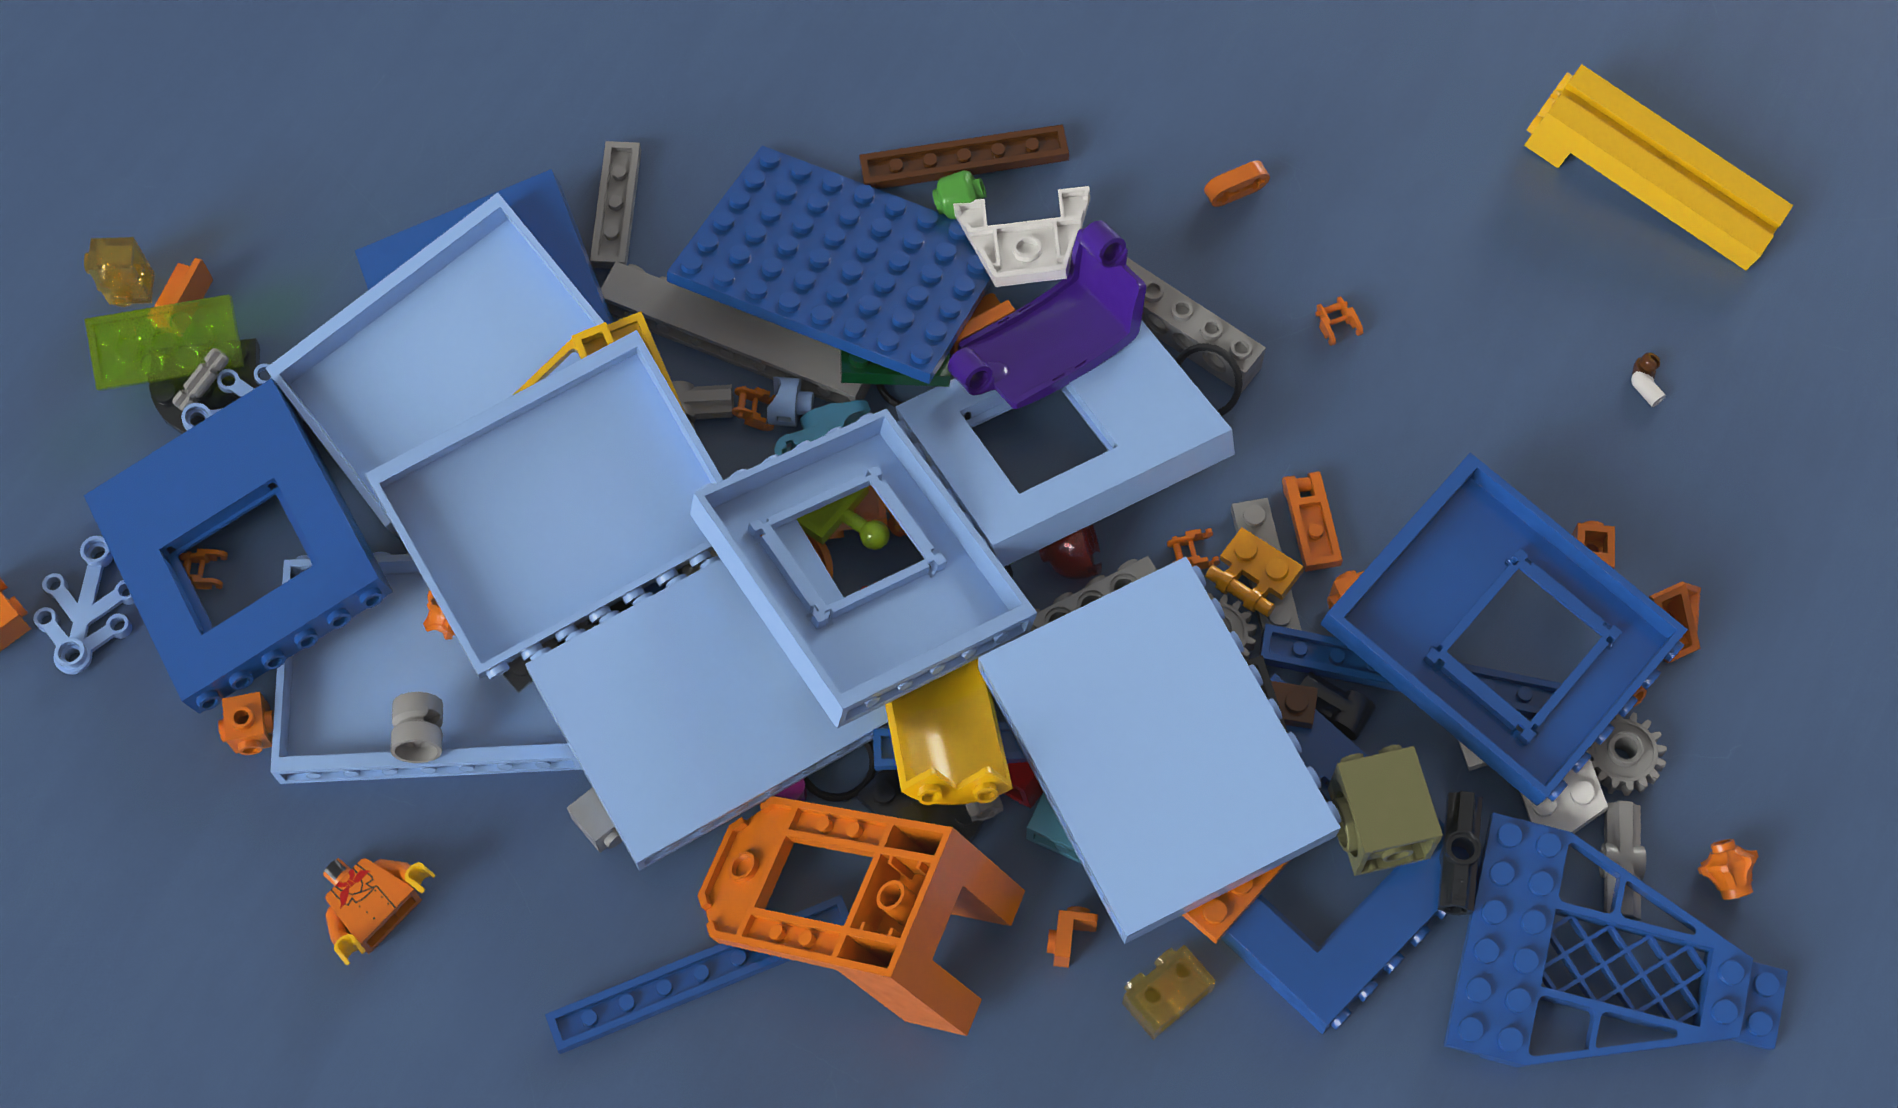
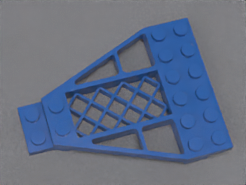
(1510, 944)

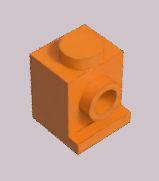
(1598, 539)

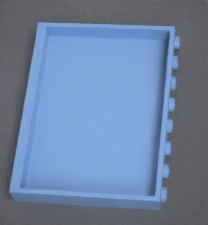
(433, 343)
(552, 504)
(341, 692)
(691, 706)
(1158, 748)

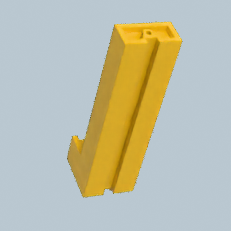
(1657, 165)

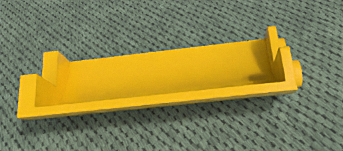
(949, 741)

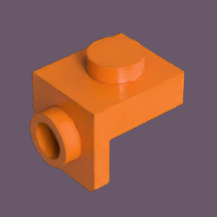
(1061, 939)

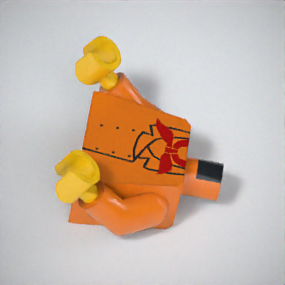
(370, 901)

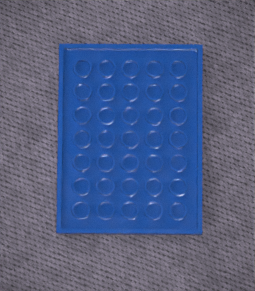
(837, 264)

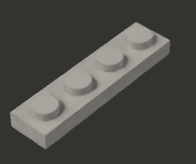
(615, 204)
(1257, 518)

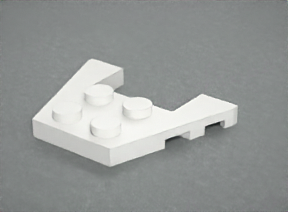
(1026, 249)
(1572, 809)

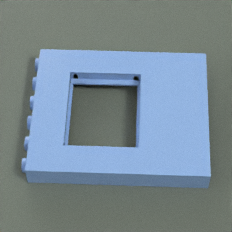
(1135, 404)
(894, 630)

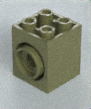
(1384, 809)

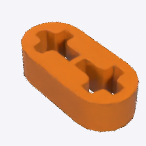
(1236, 183)

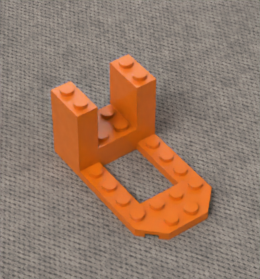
(897, 918)

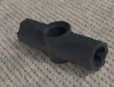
(1457, 875)

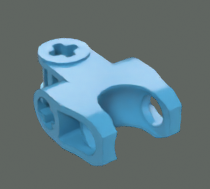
(821, 420)

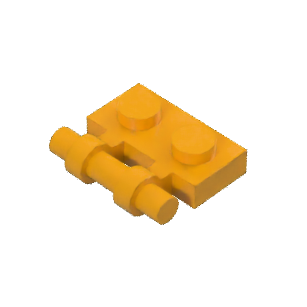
(1261, 564)

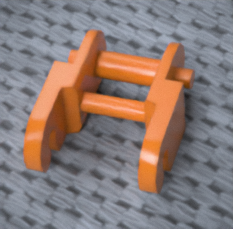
(1348, 315)
(751, 416)
(1188, 539)
(202, 556)

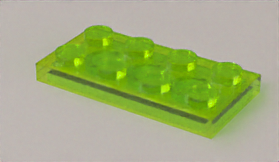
(161, 341)

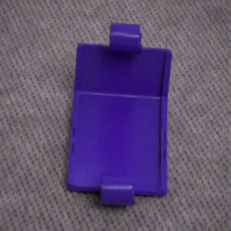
(1060, 331)

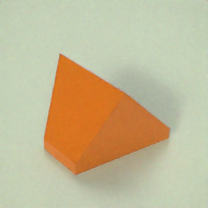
(1683, 604)

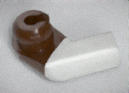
(1643, 378)

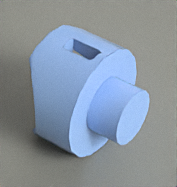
(788, 402)

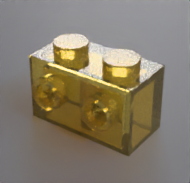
(120, 270)
(1167, 990)

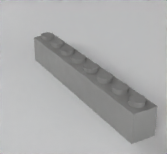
(728, 333)

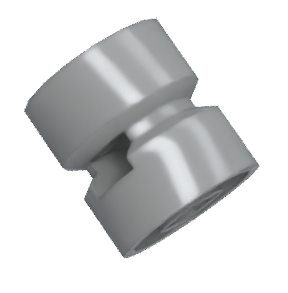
(417, 727)

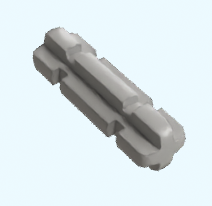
(201, 378)

